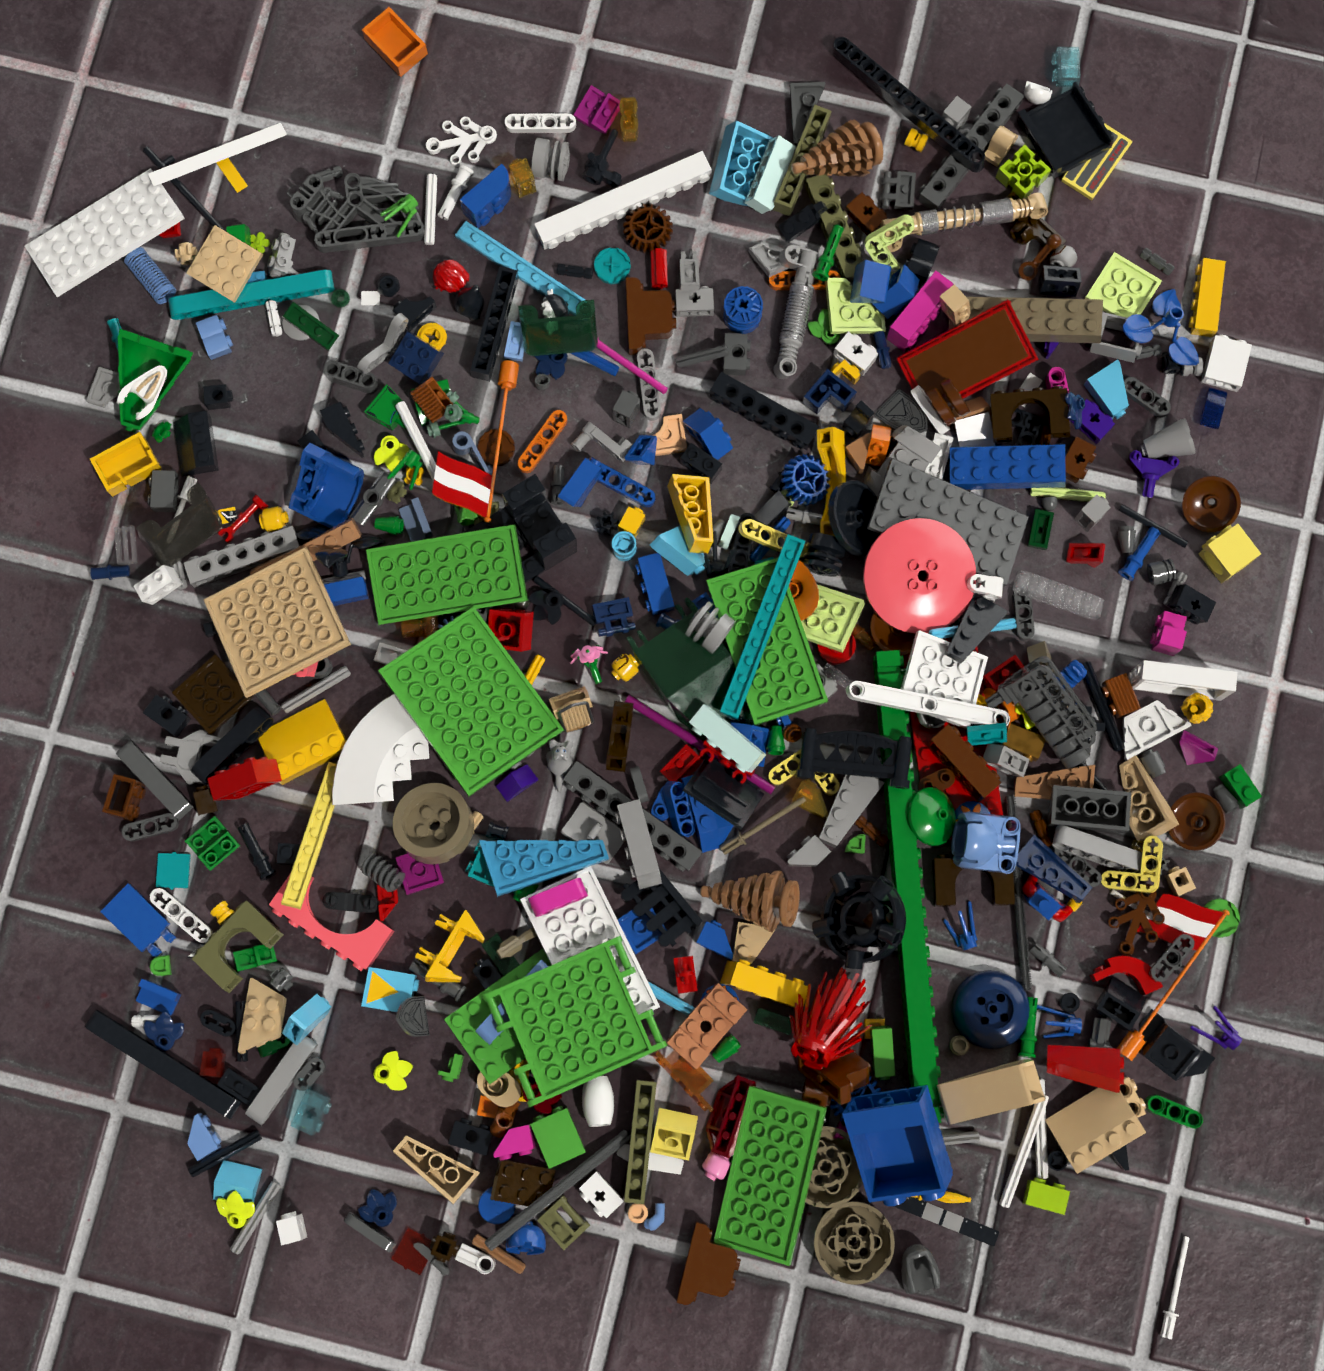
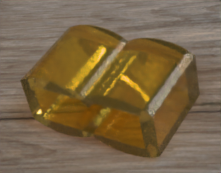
(628, 119)

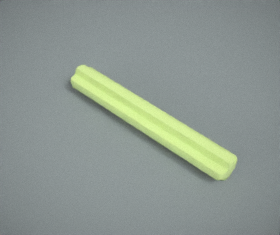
(1066, 493)

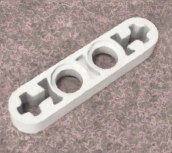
(540, 127)
(182, 914)

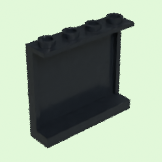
(1066, 131)

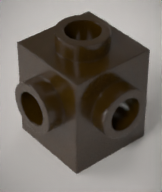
(437, 1250)

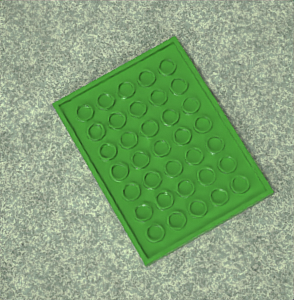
(471, 701)

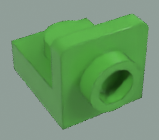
(455, 1065)

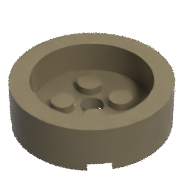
(421, 809)

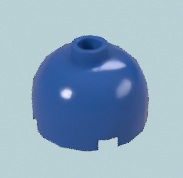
(527, 1239)

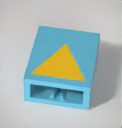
(388, 989)

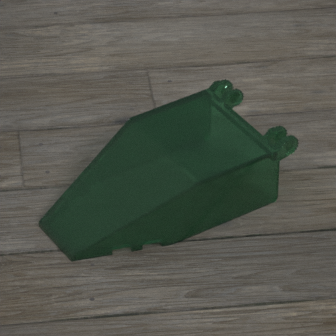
(687, 672)

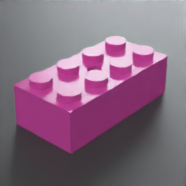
(919, 313)

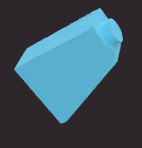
(1109, 390)
(675, 550)
(306, 1019)

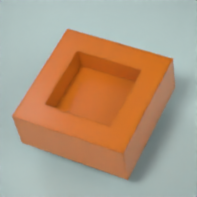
(487, 1107)

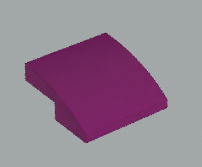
(597, 110)

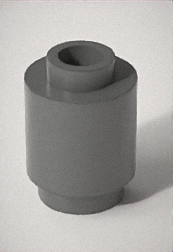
(1153, 763)

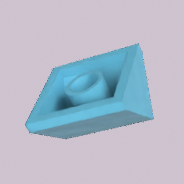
(236, 1177)

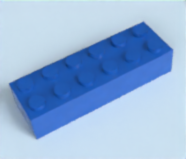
(1008, 467)

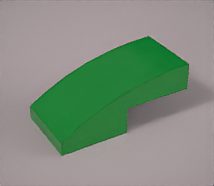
(253, 957)

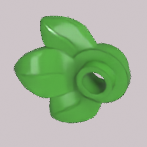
(821, 328)

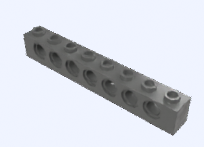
(1011, 100)
(579, 772)

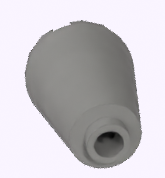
(1169, 442)

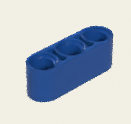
(672, 802)

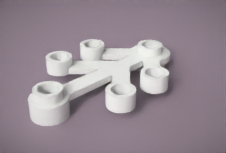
(464, 139)

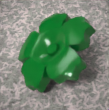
(162, 431)

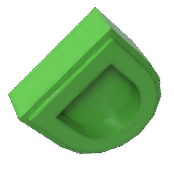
(161, 966)

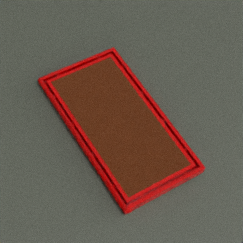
(971, 353)

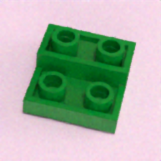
(212, 843)

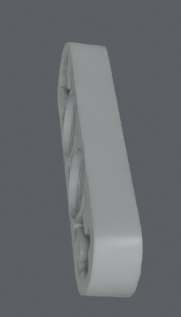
(645, 386)

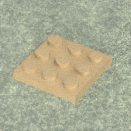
(224, 263)

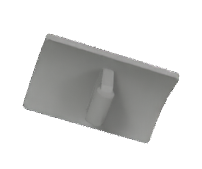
(591, 825)

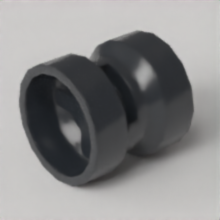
(1057, 1160)

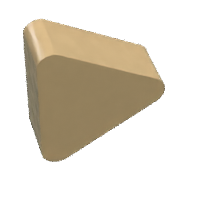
(991, 1091)

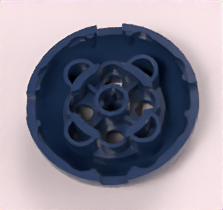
(967, 1012)

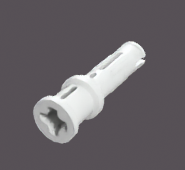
(458, 185)

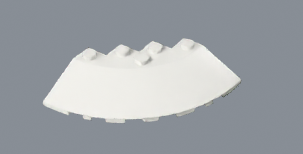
(378, 754)

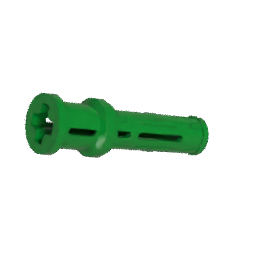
(827, 261)
(1028, 1037)

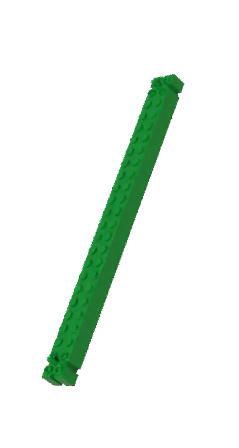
(906, 881)

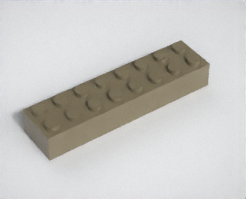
(1050, 318)

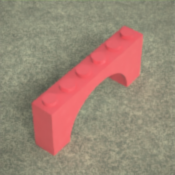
(359, 947)

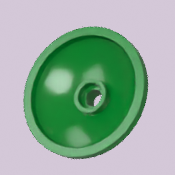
(931, 816)

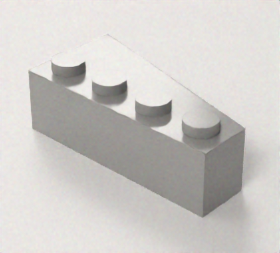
(848, 805)
(639, 844)

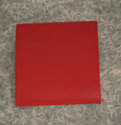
(682, 765)

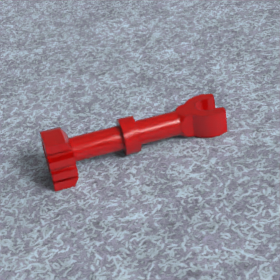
(243, 517)

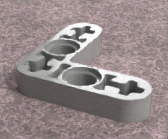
(388, 348)

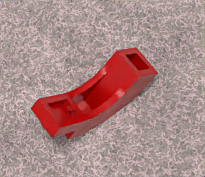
(1130, 966)

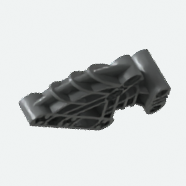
(315, 203)

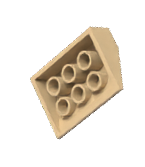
(1094, 1127)

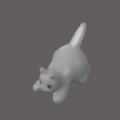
(560, 760)

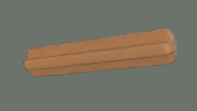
(499, 1254)

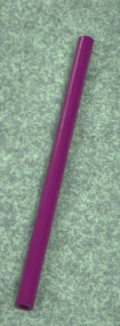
(688, 737)

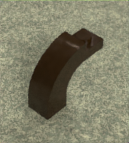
(619, 736)

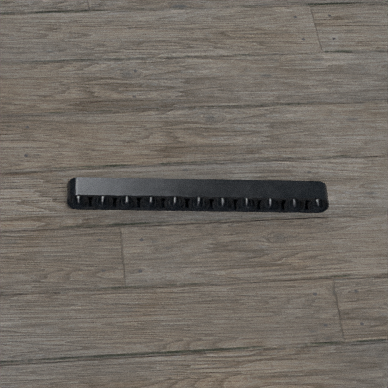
(912, 111)

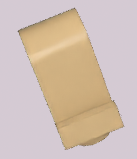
(1000, 145)

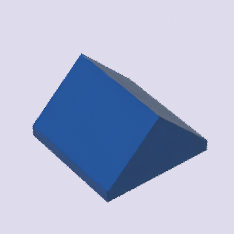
(870, 282)

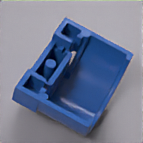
(337, 486)

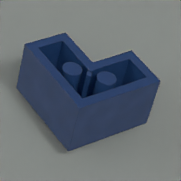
(831, 389)

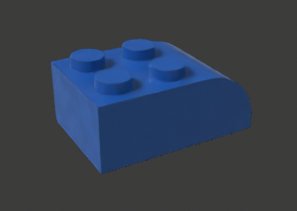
(487, 197)

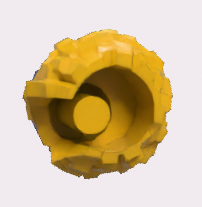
(1197, 708)

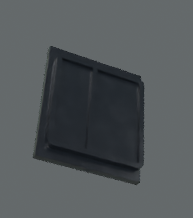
(722, 794)

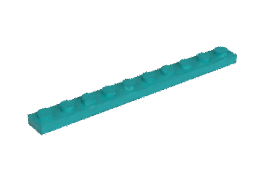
(762, 626)

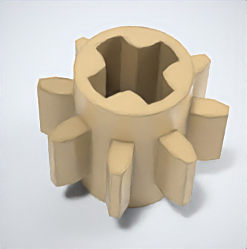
(186, 253)

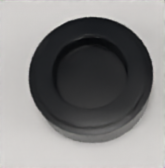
(1069, 1002)

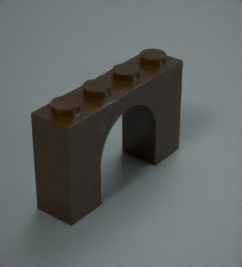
(1051, 400)
(945, 876)

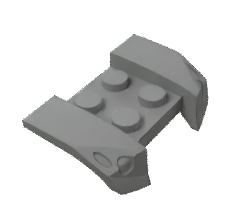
(910, 449)

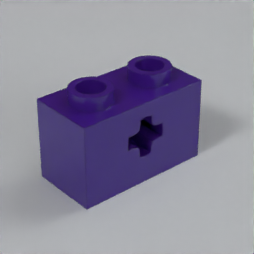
(1099, 428)

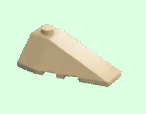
(1149, 810)

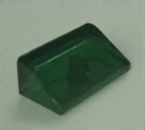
(773, 1021)

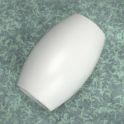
(598, 1102)

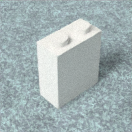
(1226, 363)

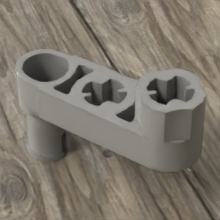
(591, 432)

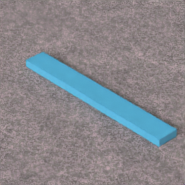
(506, 258)

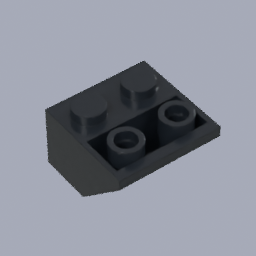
(1120, 1004)

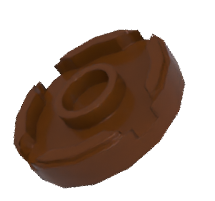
(487, 447)

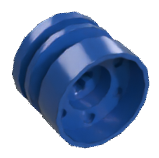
(740, 319)

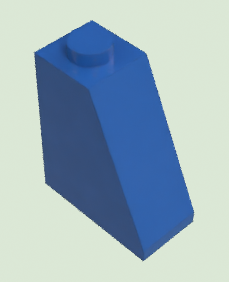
(581, 482)

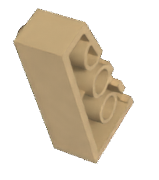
(440, 1171)

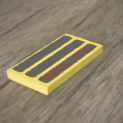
(1092, 174)

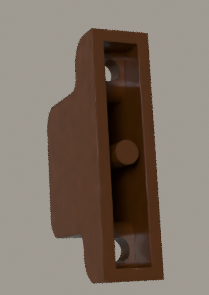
(648, 315)
(840, 1076)
(707, 1267)

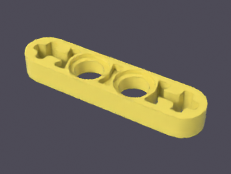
(774, 535)

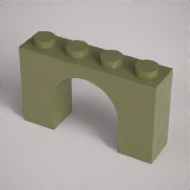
(212, 956)

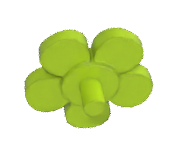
(259, 241)

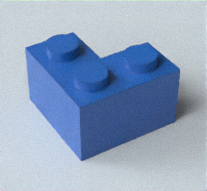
(900, 291)
(709, 433)

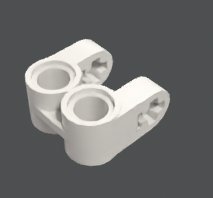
(986, 586)

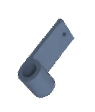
(464, 444)

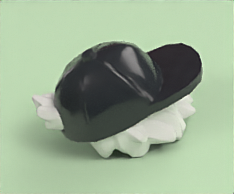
(554, 305)

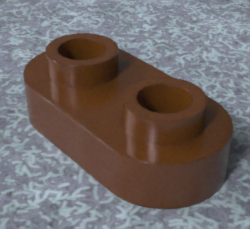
(936, 780)

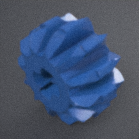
(1073, 673)

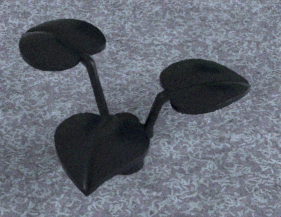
(336, 557)

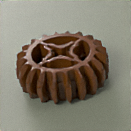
(640, 226)

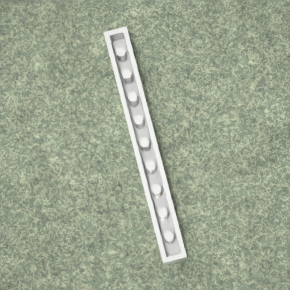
(622, 200)

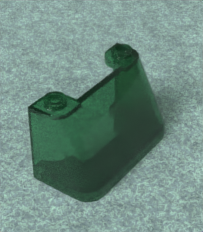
(559, 334)

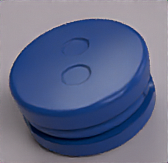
(494, 1211)

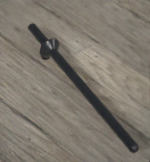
(179, 185)

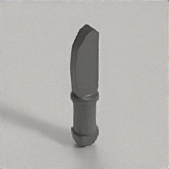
(426, 1252)

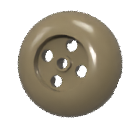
(834, 1189)
(878, 1240)

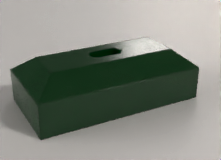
(1043, 520)

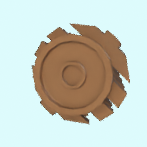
(844, 153)
(760, 899)

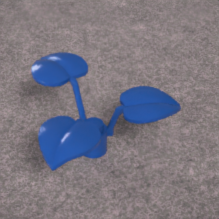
(1166, 305)

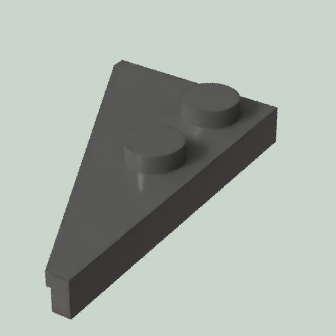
(803, 99)

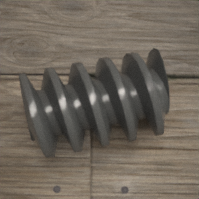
(382, 872)

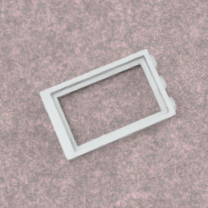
(1182, 680)

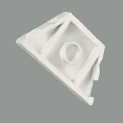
(1149, 727)

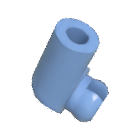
(656, 1220)

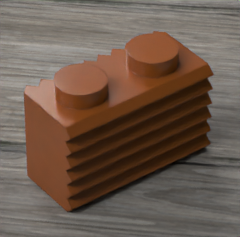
(431, 399)
(1120, 696)

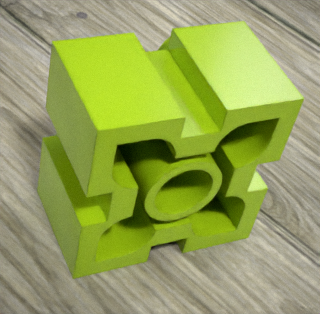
(1023, 162)

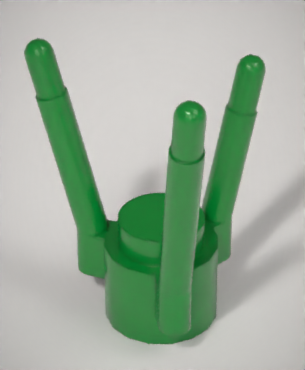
(411, 460)

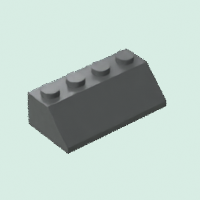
(1089, 809)

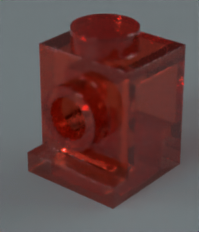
(207, 1068)

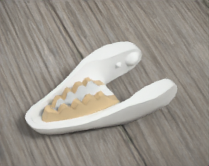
(147, 388)

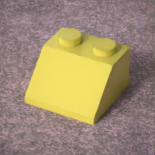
(674, 1134)

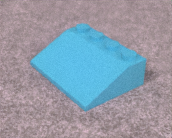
(738, 162)

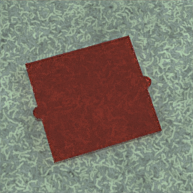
(406, 1253)

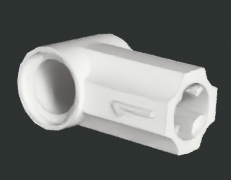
(473, 1258)

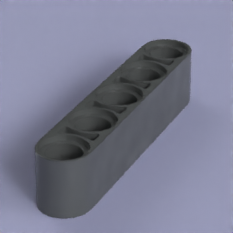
(154, 780)

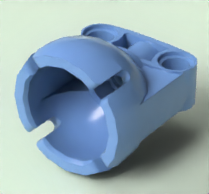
(984, 842)

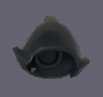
(469, 302)

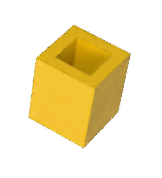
(632, 521)

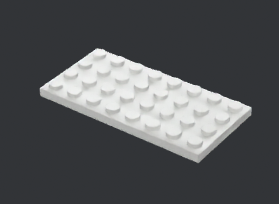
(103, 233)
(584, 926)

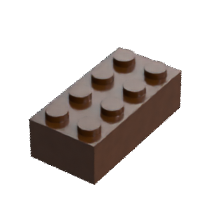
(964, 763)

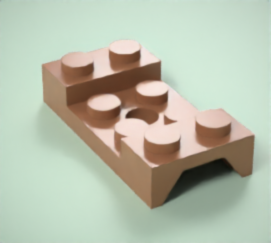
(720, 1011)

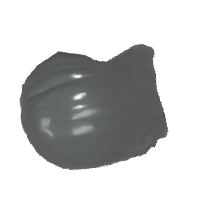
(919, 1270)

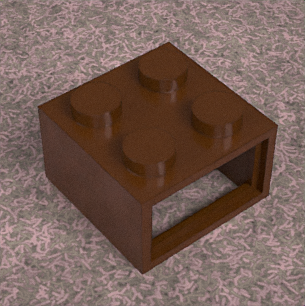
(127, 799)

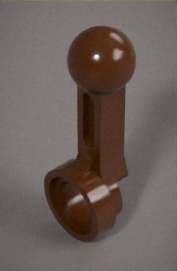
(1053, 242)

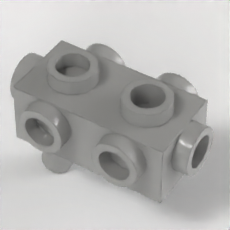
(280, 262)

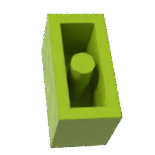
(1046, 1197)

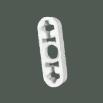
(925, 403)

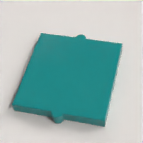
(173, 870)

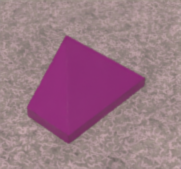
(1196, 750)

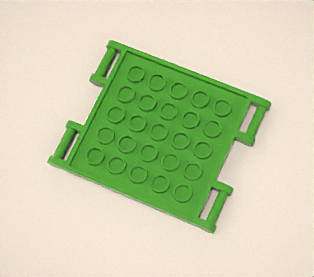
(575, 1021)

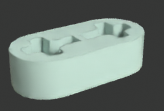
(729, 531)

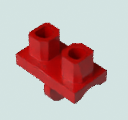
(685, 974)

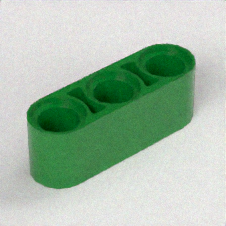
(1182, 1111)

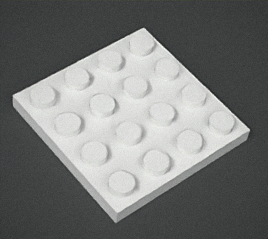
(940, 676)

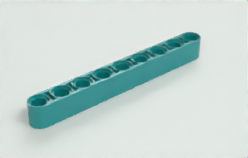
(252, 294)

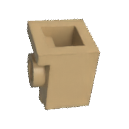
(1186, 881)

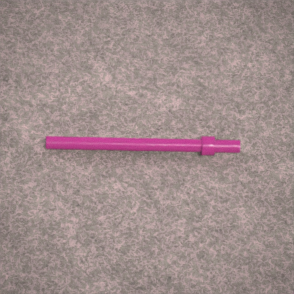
(630, 366)

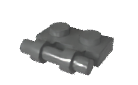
(904, 190)

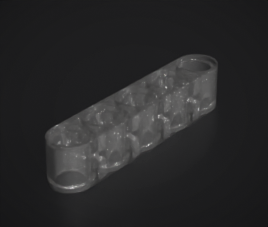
(1058, 595)

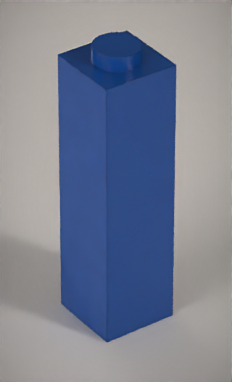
(347, 591)

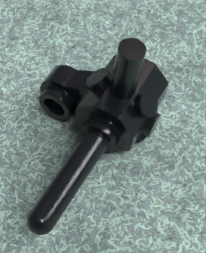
(597, 166)

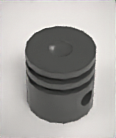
(1161, 572)
(323, 669)

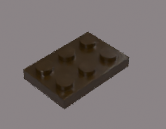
(520, 1182)

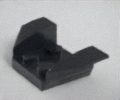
(1172, 1050)

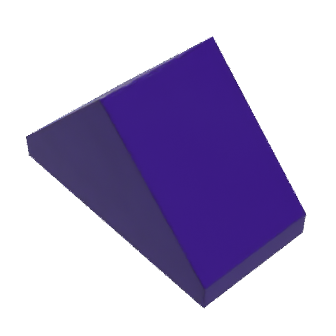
(516, 782)

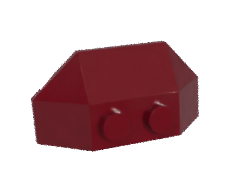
(727, 1116)

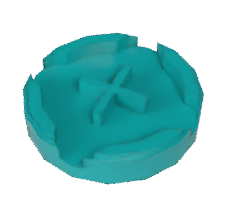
(612, 265)

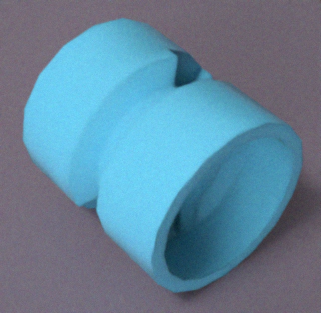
(624, 546)

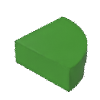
(856, 844)

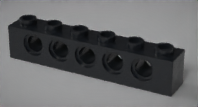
(494, 323)
(725, 383)

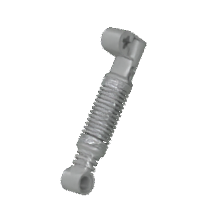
(800, 294)

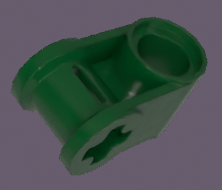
(273, 1046)

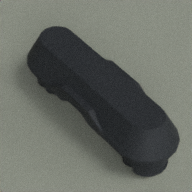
(350, 902)

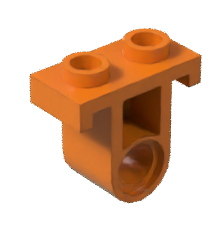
(878, 444)

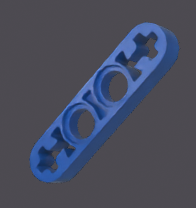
(623, 483)

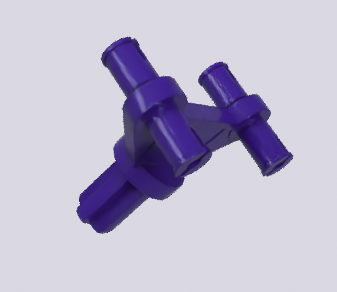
(1151, 470)

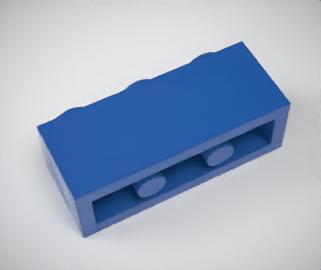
(655, 584)

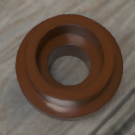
(792, 733)

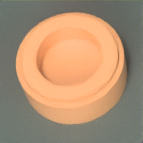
(637, 1213)

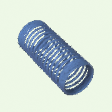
(141, 262)

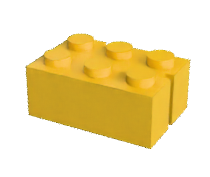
(125, 464)

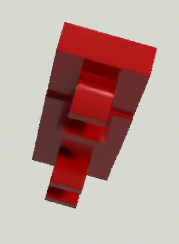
(725, 762)

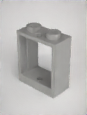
(1115, 322)

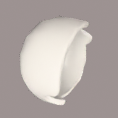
(1036, 93)

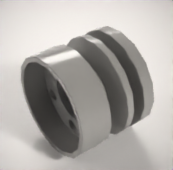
(550, 159)
(710, 627)

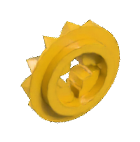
(431, 328)

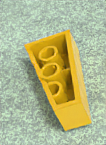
(693, 509)
(763, 983)

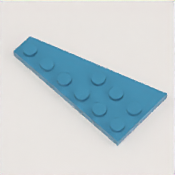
(529, 862)

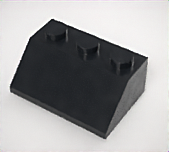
(195, 444)

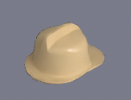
(502, 1092)

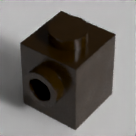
(204, 801)

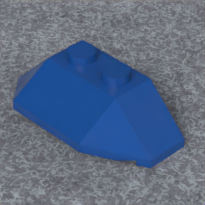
(710, 827)

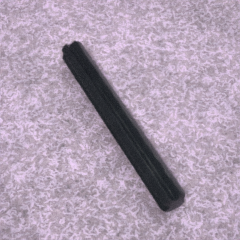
(1103, 707)

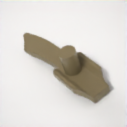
(514, 944)

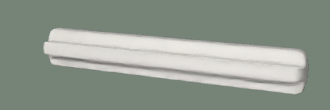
(430, 209)

